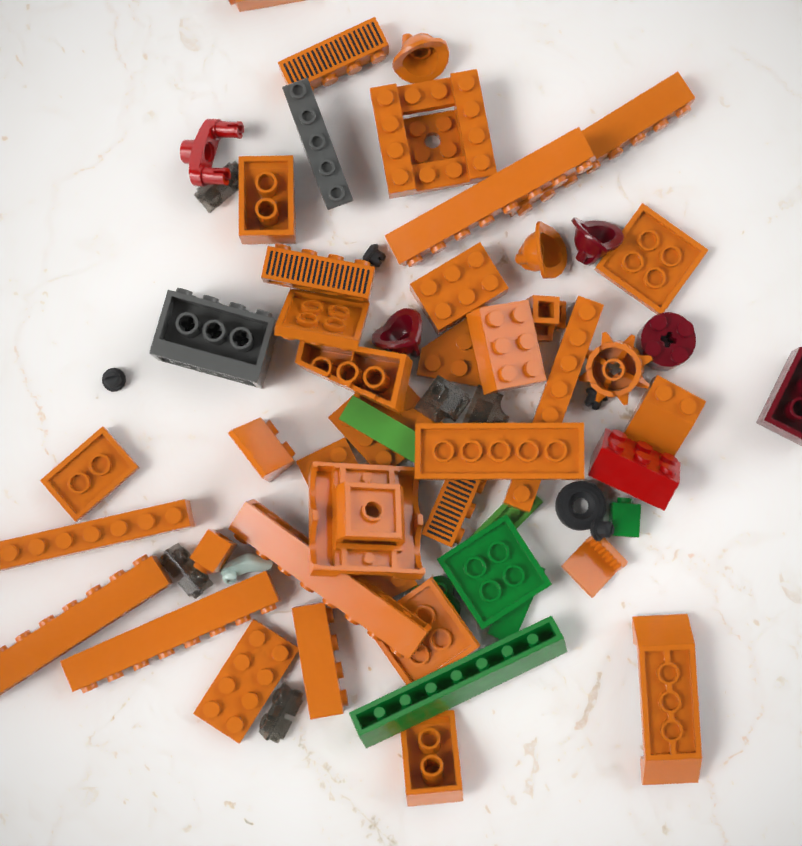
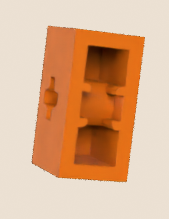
(212, 552)

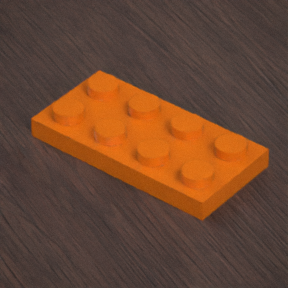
(246, 681)

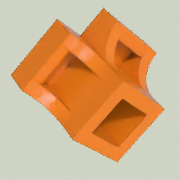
(547, 315)

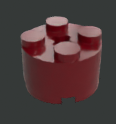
(678, 332)

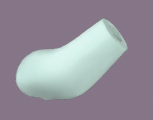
(244, 564)

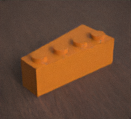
(366, 371)

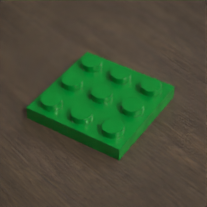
(494, 571)

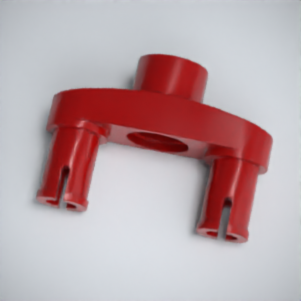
(202, 151)

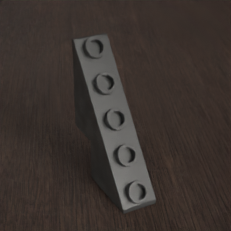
(317, 144)

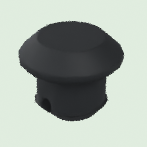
(374, 255)
(113, 379)
(591, 397)
(601, 529)

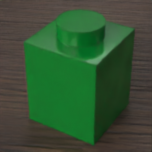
(625, 517)

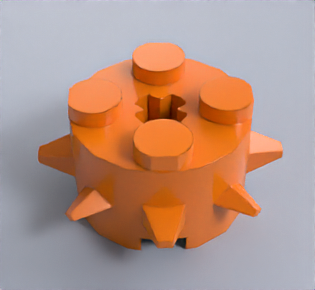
(623, 382)

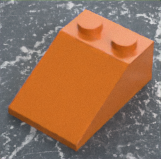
(267, 200)
(664, 416)
(263, 448)
(432, 761)

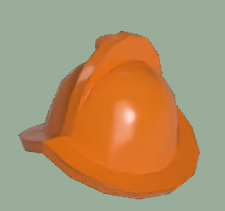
(421, 58)
(543, 252)

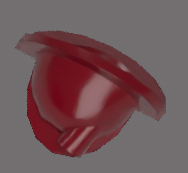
(595, 239)
(400, 333)

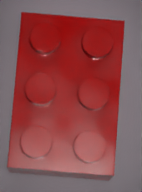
(635, 468)

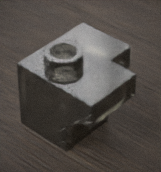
(443, 401)
(485, 408)

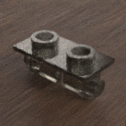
(215, 194)
(177, 561)
(274, 724)

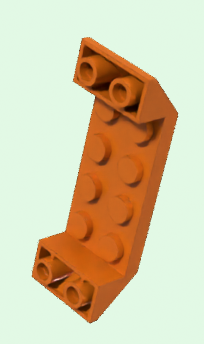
(668, 699)

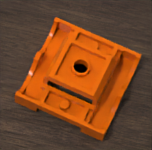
(464, 136)
(338, 512)

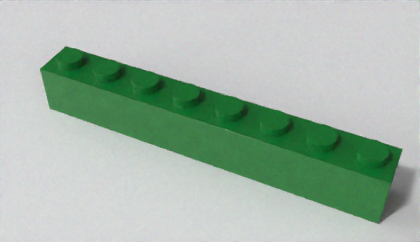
(458, 682)

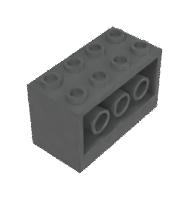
(218, 356)

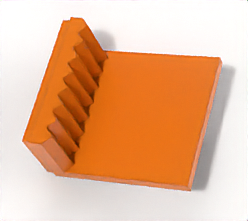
(594, 564)

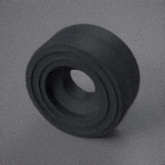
(587, 491)

